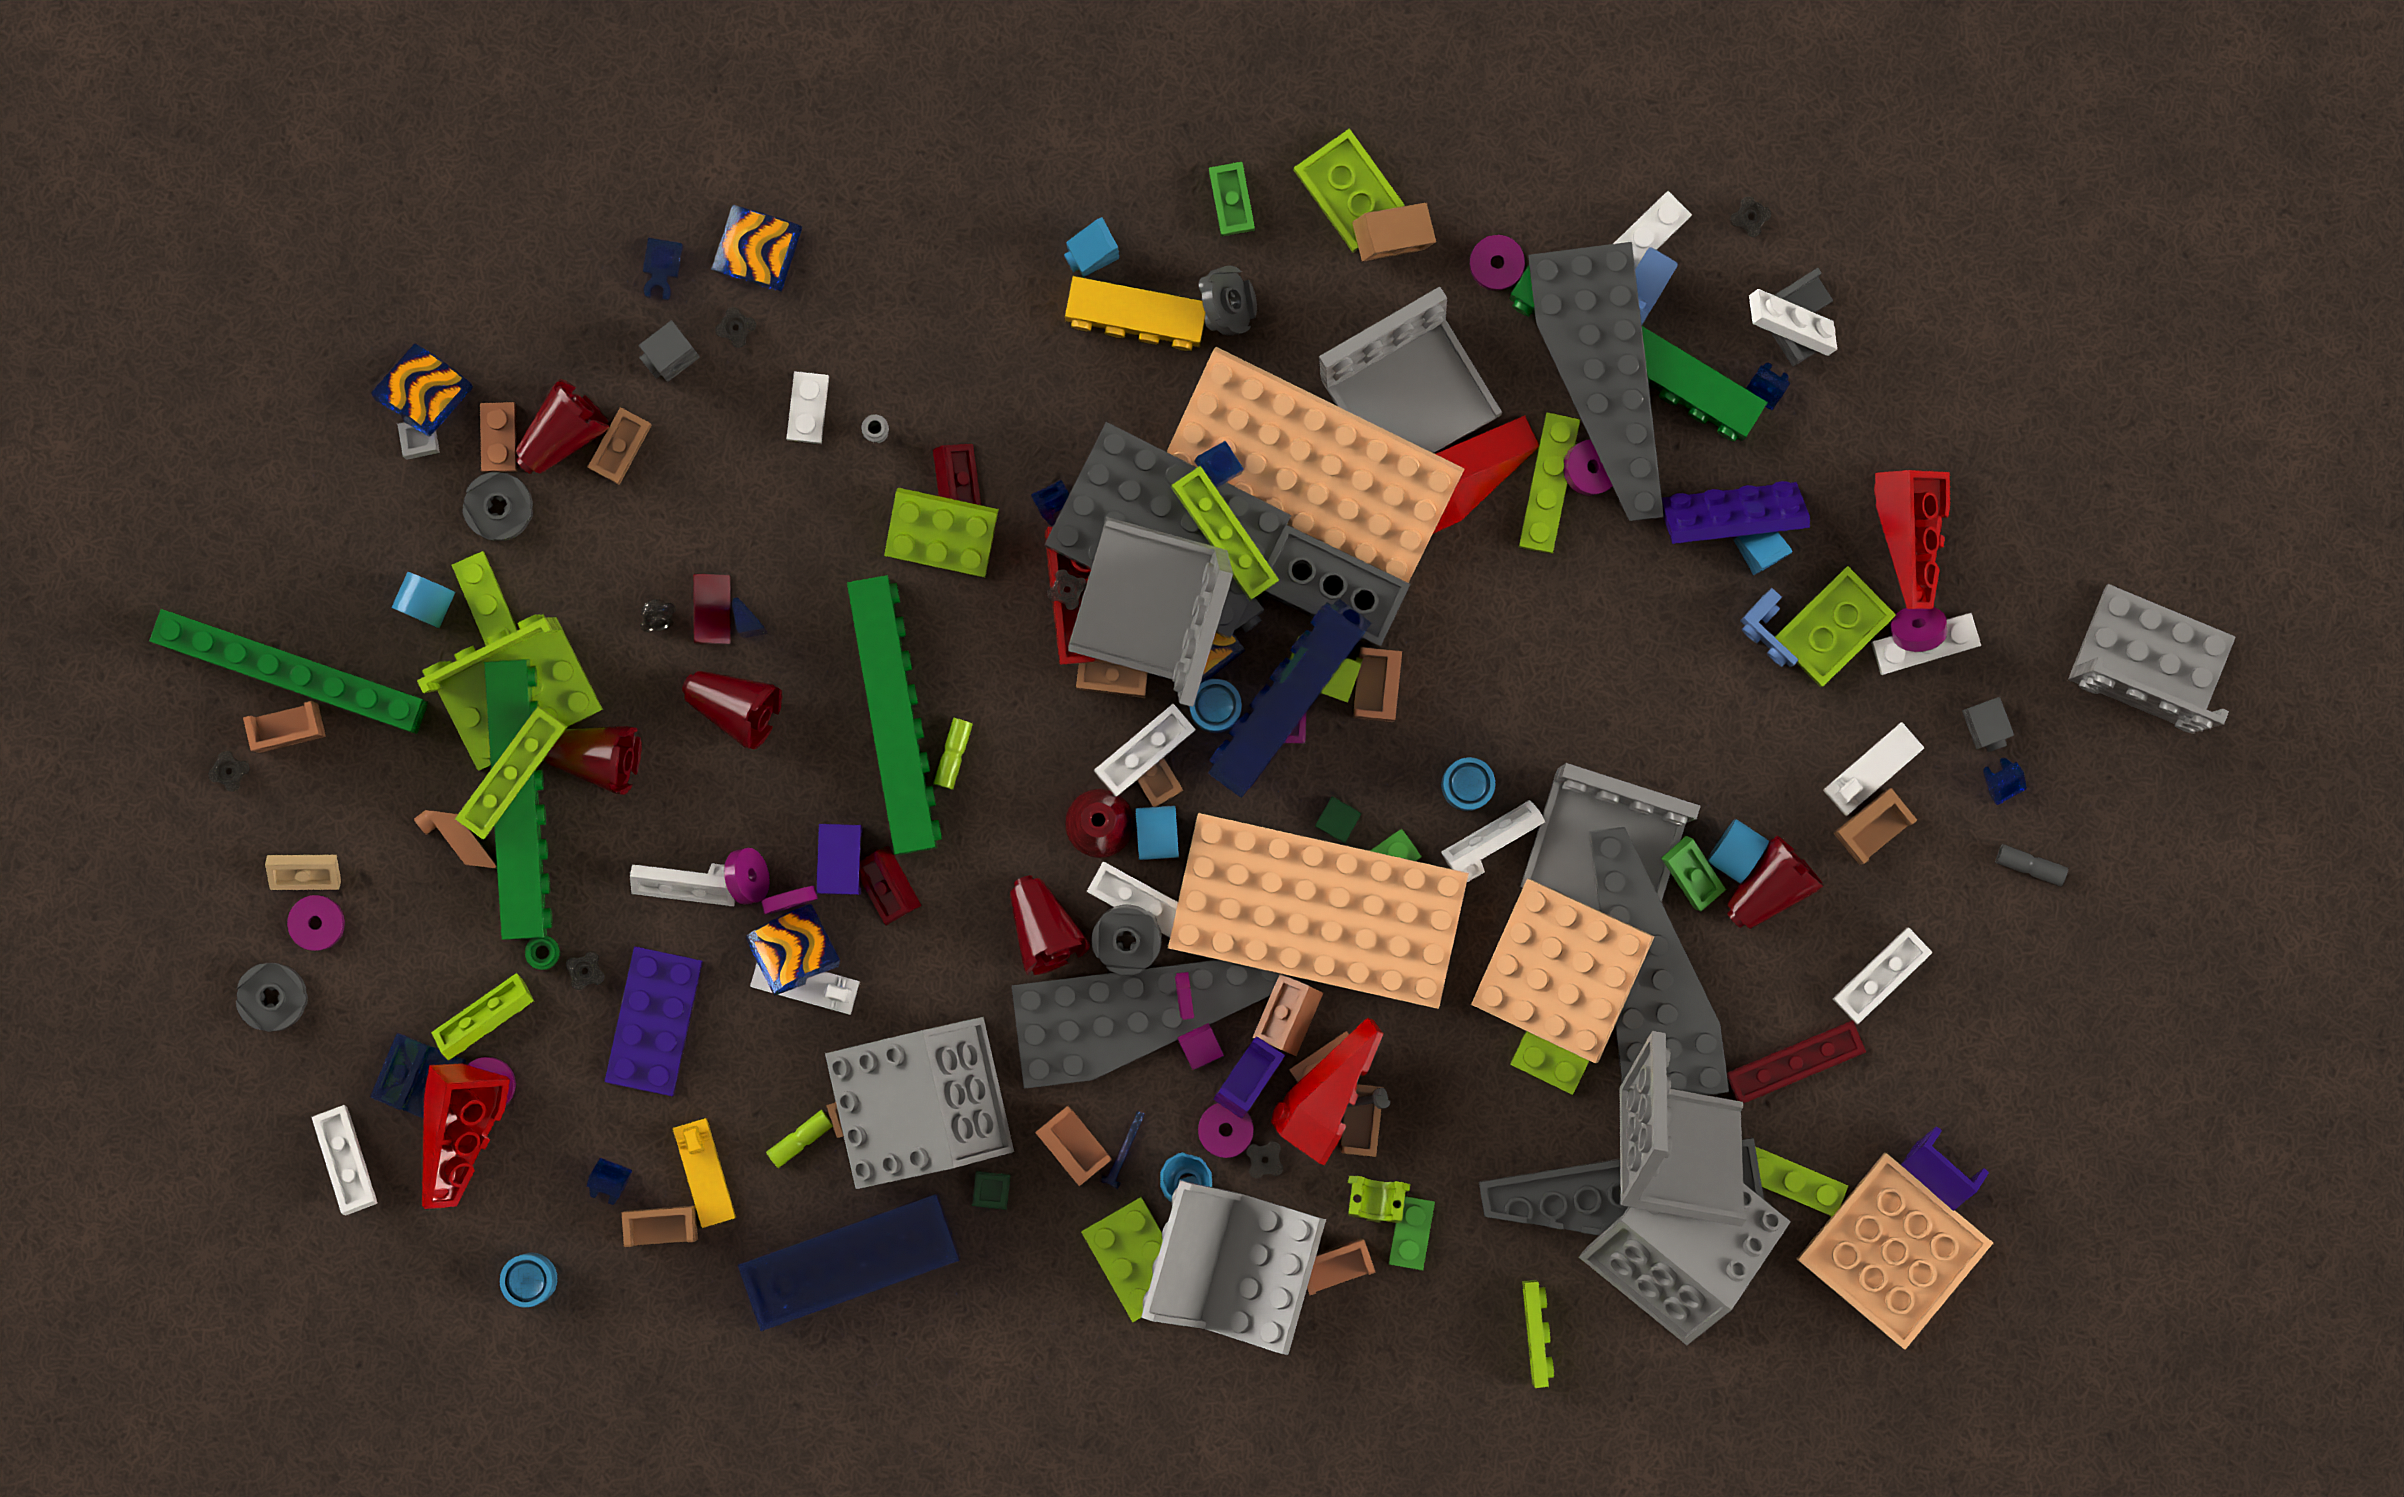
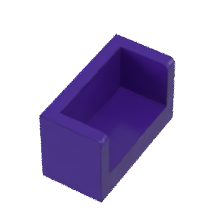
(839, 859)
(1249, 1077)
(1940, 1174)

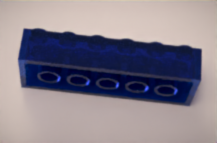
(1290, 697)
(849, 1262)

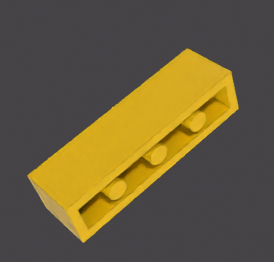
(1135, 312)

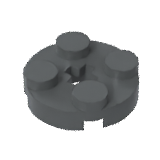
(1216, 290)
(478, 502)
(1141, 953)
(251, 996)

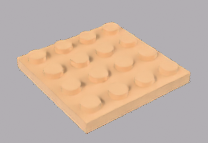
(1562, 970)
(1894, 1251)

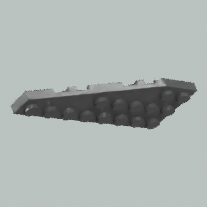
(1595, 335)
(1666, 990)
(1104, 1021)
(1578, 1196)

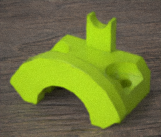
(1377, 1199)

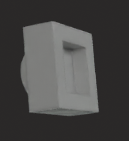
(416, 443)

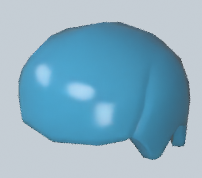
(1180, 1165)

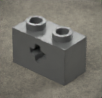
(667, 352)

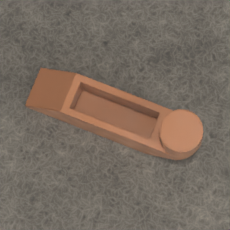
(458, 836)

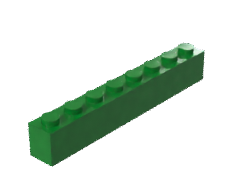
(1681, 379)
(288, 671)
(892, 715)
(518, 830)

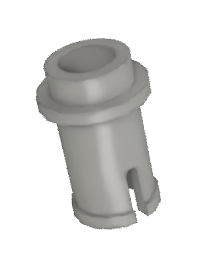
(872, 421)

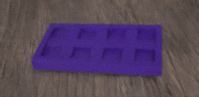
(1735, 512)
(653, 1021)

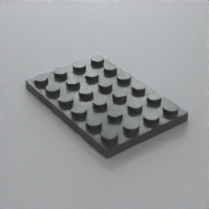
(1133, 484)

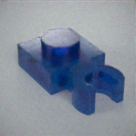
(661, 261)

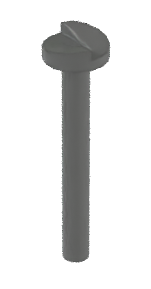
(1378, 1098)

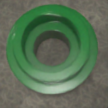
(531, 952)

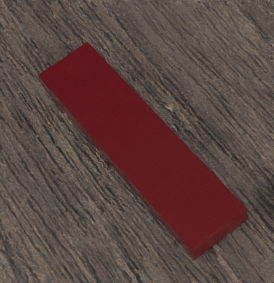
(1795, 1062)

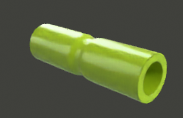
(951, 758)
(796, 1141)

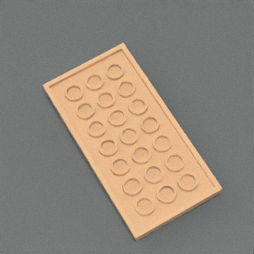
(1319, 464)
(1318, 910)

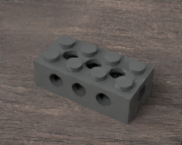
(1331, 563)

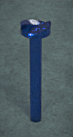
(1111, 1179)

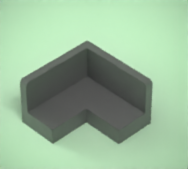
(1810, 295)

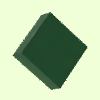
(1338, 819)
(991, 1190)

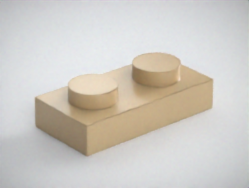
(303, 872)

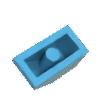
(1091, 248)
(1762, 550)

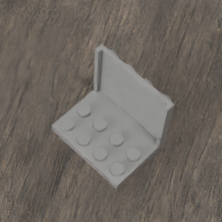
(1411, 377)
(1153, 604)
(2153, 660)
(1591, 802)
(919, 1103)
(1678, 1145)
(1233, 1266)
(1685, 1267)

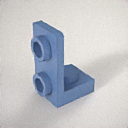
(1652, 277)
(1765, 610)

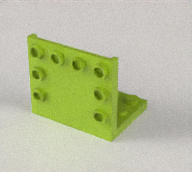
(560, 688)

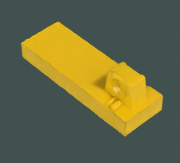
(704, 1173)

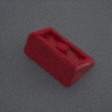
(957, 473)
(712, 609)
(887, 885)

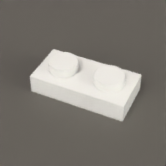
(807, 407)

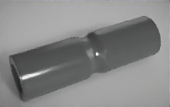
(2035, 866)

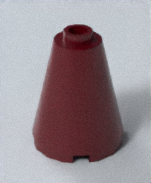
(559, 428)
(734, 705)
(599, 755)
(1101, 840)
(1772, 885)
(1043, 927)

